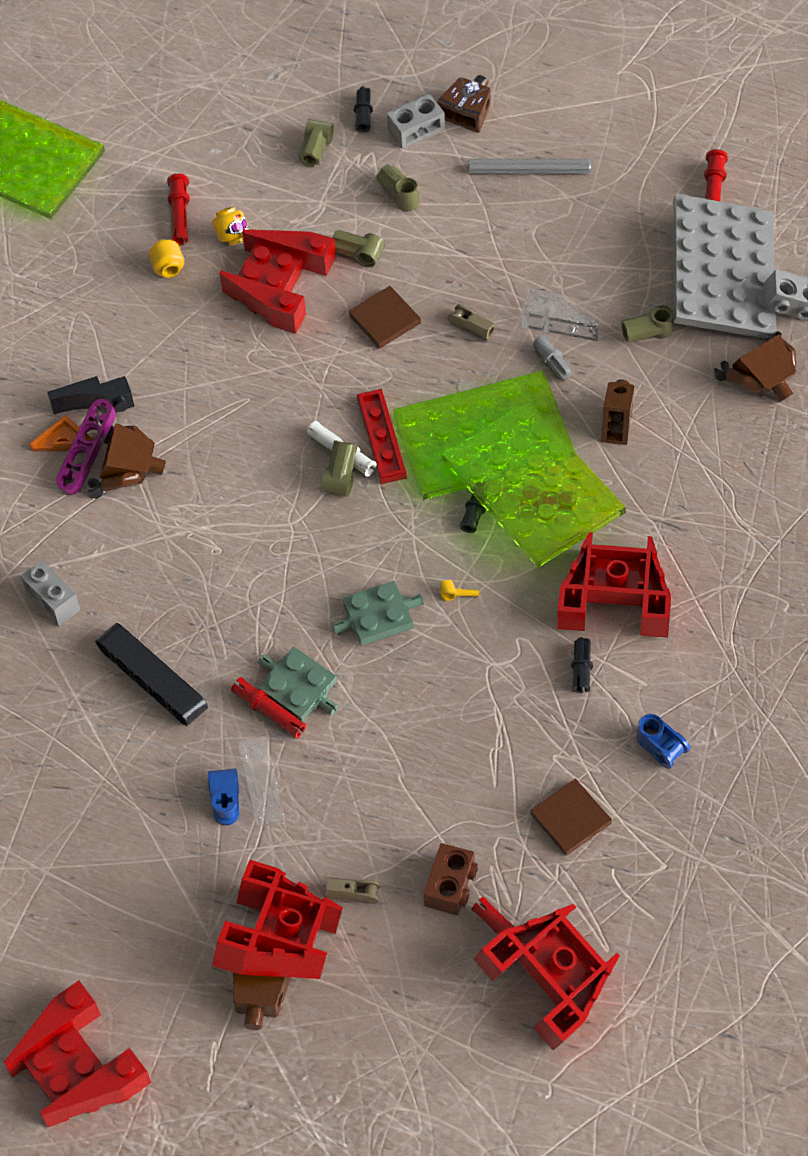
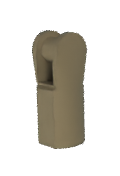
(474, 322)
(347, 890)

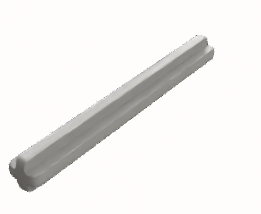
(529, 166)

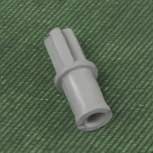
(552, 357)

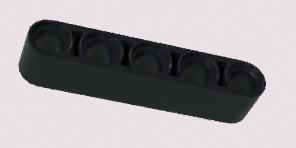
(151, 674)

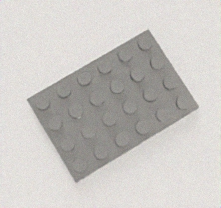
(721, 266)

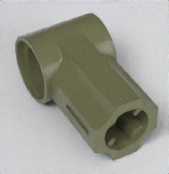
(316, 137)
(400, 187)
(364, 249)
(657, 324)
(338, 475)

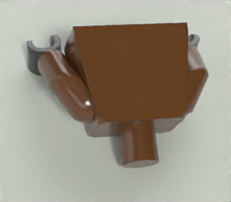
(763, 368)
(125, 460)

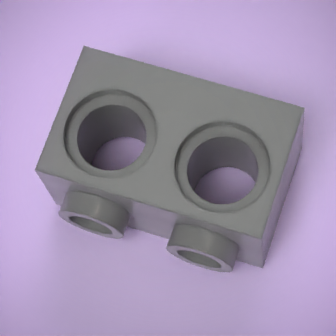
(416, 120)
(786, 294)
(50, 592)

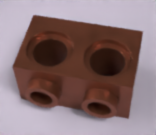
(445, 878)

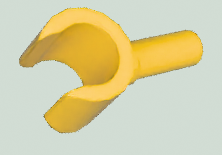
(449, 592)

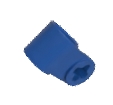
(665, 744)
(224, 793)

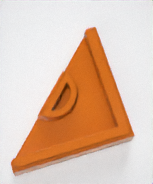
(57, 437)

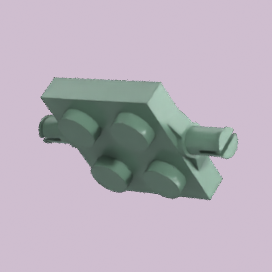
(377, 613)
(298, 683)

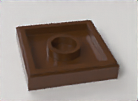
(384, 317)
(570, 816)

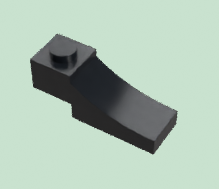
(85, 392)

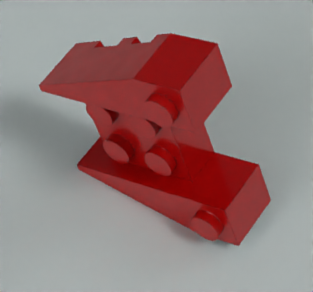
(273, 270)
(616, 577)
(284, 931)
(560, 965)
(66, 1064)

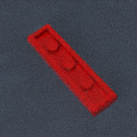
(381, 436)

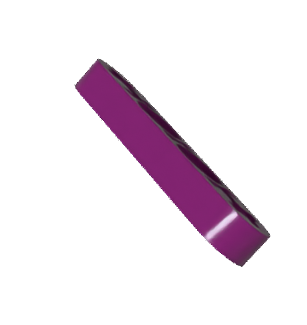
(81, 445)

